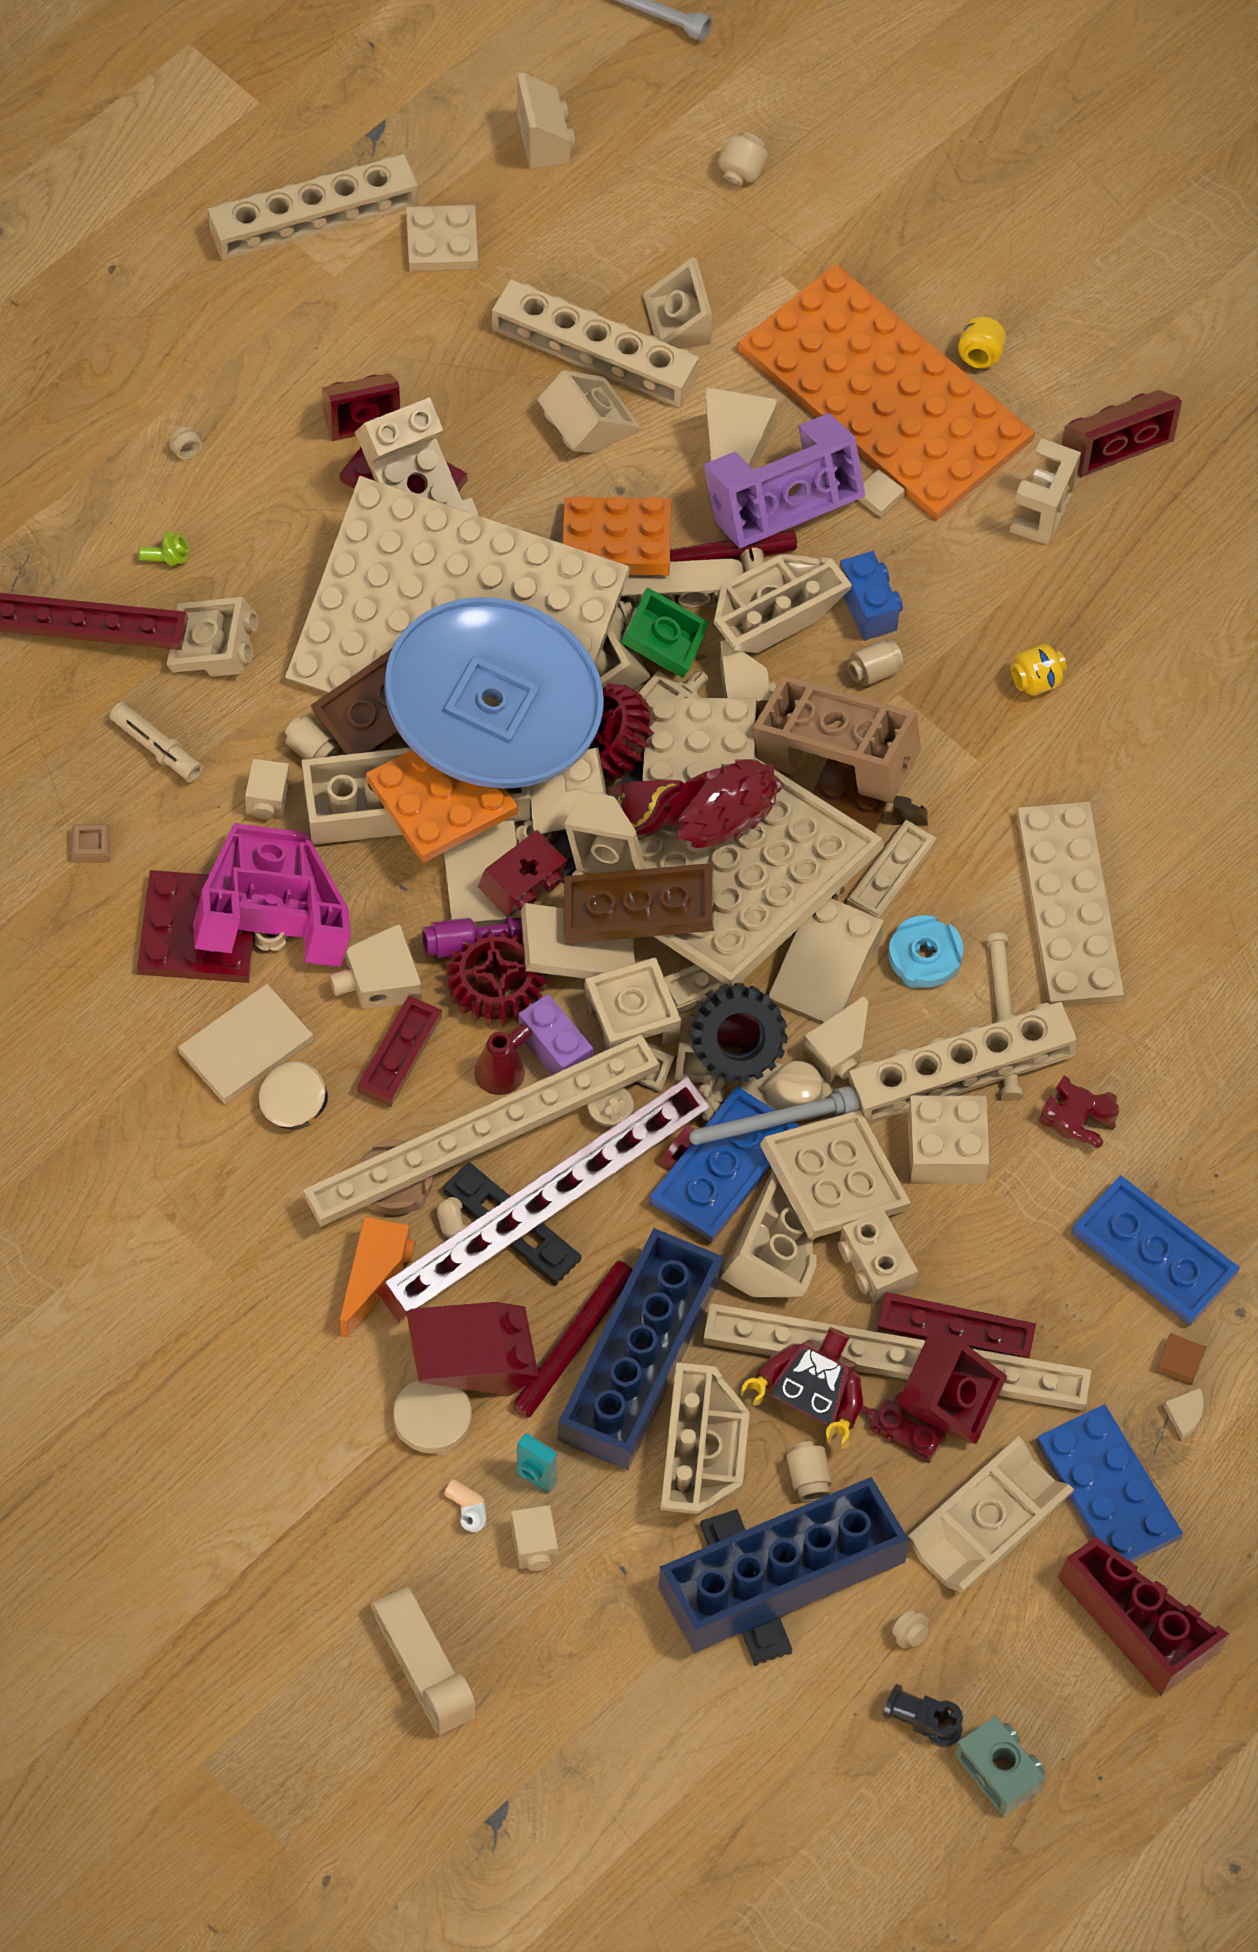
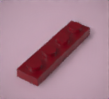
(979, 1330)

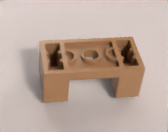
(874, 738)

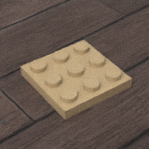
(697, 736)
(834, 1173)

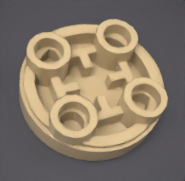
(432, 1417)

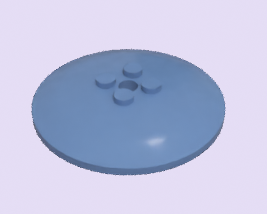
(502, 651)

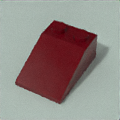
(473, 1346)

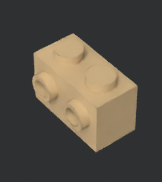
(877, 1256)

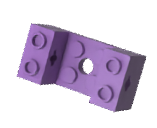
(757, 503)

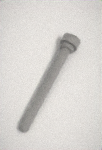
(695, 24)
(839, 1102)

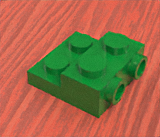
(664, 632)

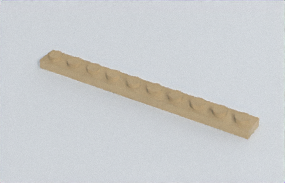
(480, 1130)
(891, 1354)

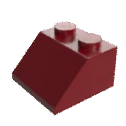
(357, 402)
(952, 1388)

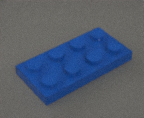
(717, 1175)
(1155, 1250)
(1109, 1485)

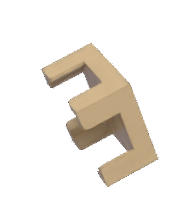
(1047, 493)
(632, 1004)

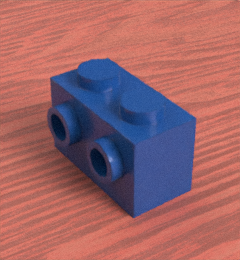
(871, 597)

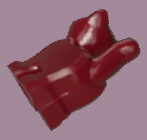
(1077, 1107)

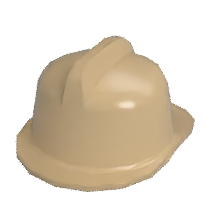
(789, 1086)

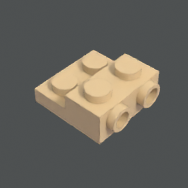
(216, 637)

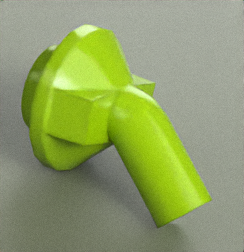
(173, 550)

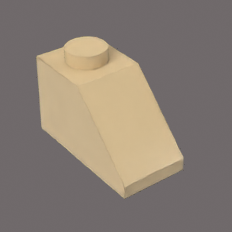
(744, 677)
(838, 1042)

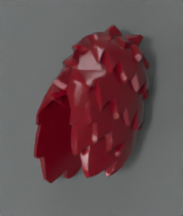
(723, 802)

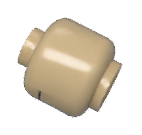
(743, 158)

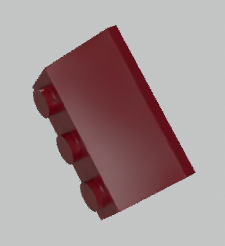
(1123, 430)

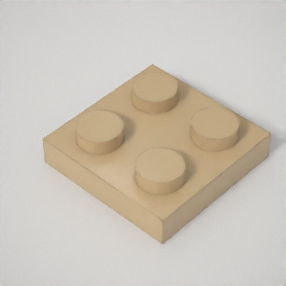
(442, 238)

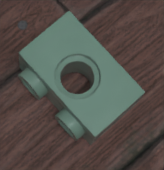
(1003, 1787)

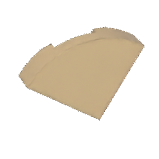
(1185, 1412)

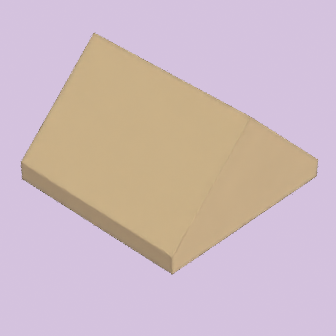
(680, 307)

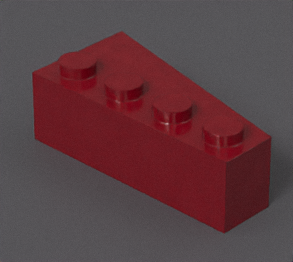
(1140, 1616)

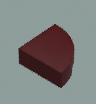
(676, 1149)

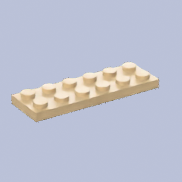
(1069, 904)

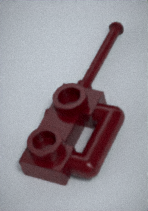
(889, 1422)

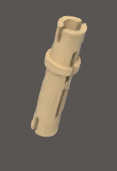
(168, 751)

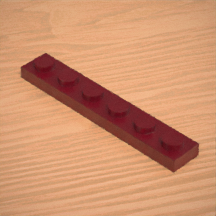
(92, 621)

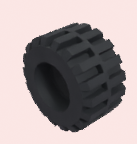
(760, 1054)

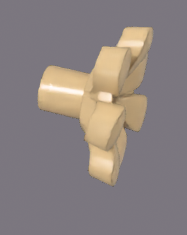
(712, 1094)

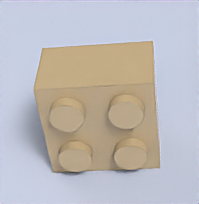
(948, 1139)

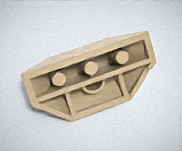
(777, 600)
(703, 1441)

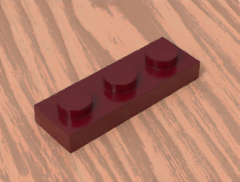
(399, 1051)

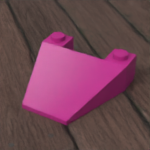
(272, 886)

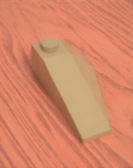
(772, 1250)

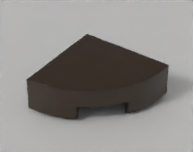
(905, 810)

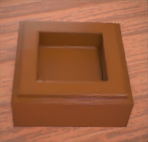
(1181, 1358)

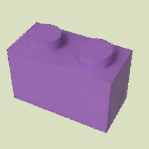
(554, 1036)

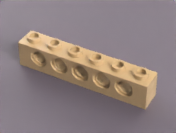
(289, 212)
(607, 357)
(984, 1068)

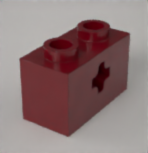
(523, 874)

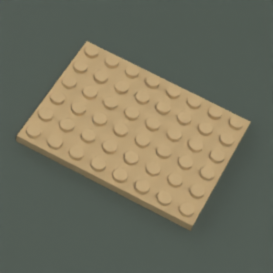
(413, 554)

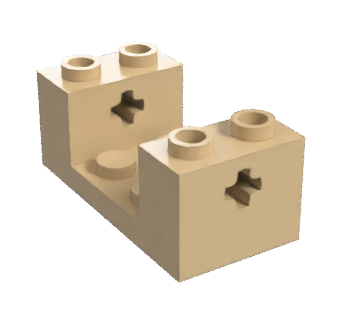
(407, 445)

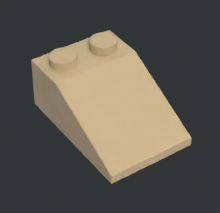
(827, 961)

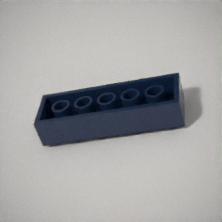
(640, 1349)
(782, 1564)

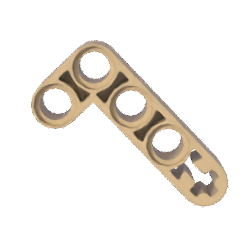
(439, 1690)

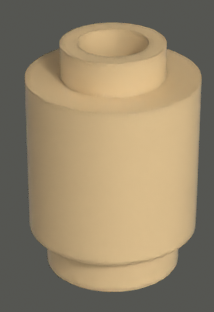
(875, 662)
(310, 739)
(809, 1471)

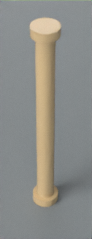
(998, 944)

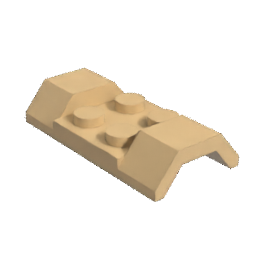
(987, 1517)

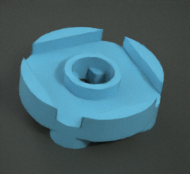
(921, 971)

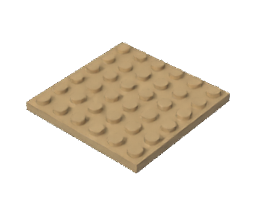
(765, 879)

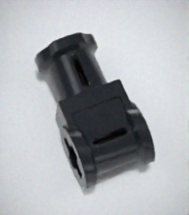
(925, 1716)

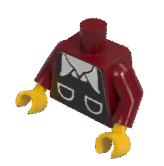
(814, 1382)

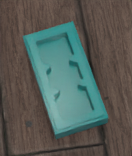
(536, 1463)

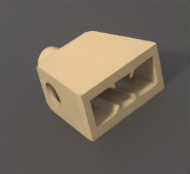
(379, 971)

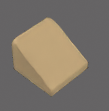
(666, 1063)
(689, 1064)

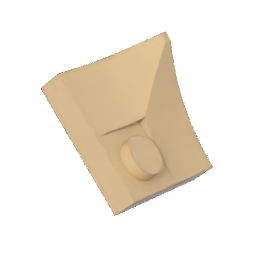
(555, 797)

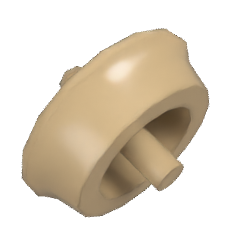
(612, 1108)

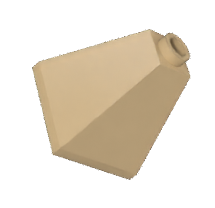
(739, 424)

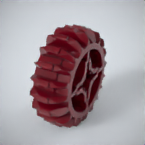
(622, 729)
(469, 986)

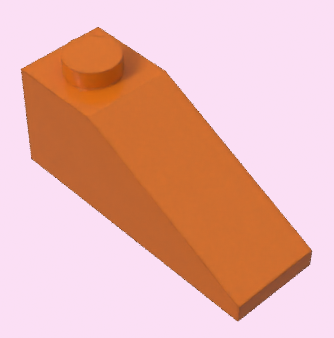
(378, 1257)

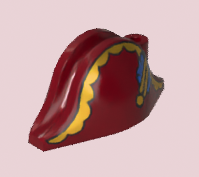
(646, 802)

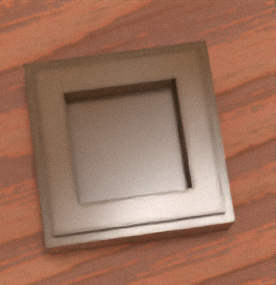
(90, 843)

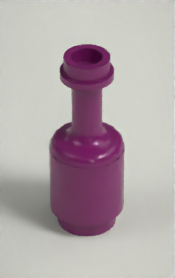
(448, 935)

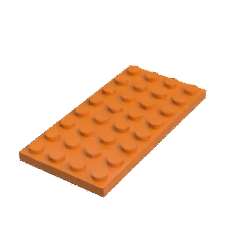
(889, 388)

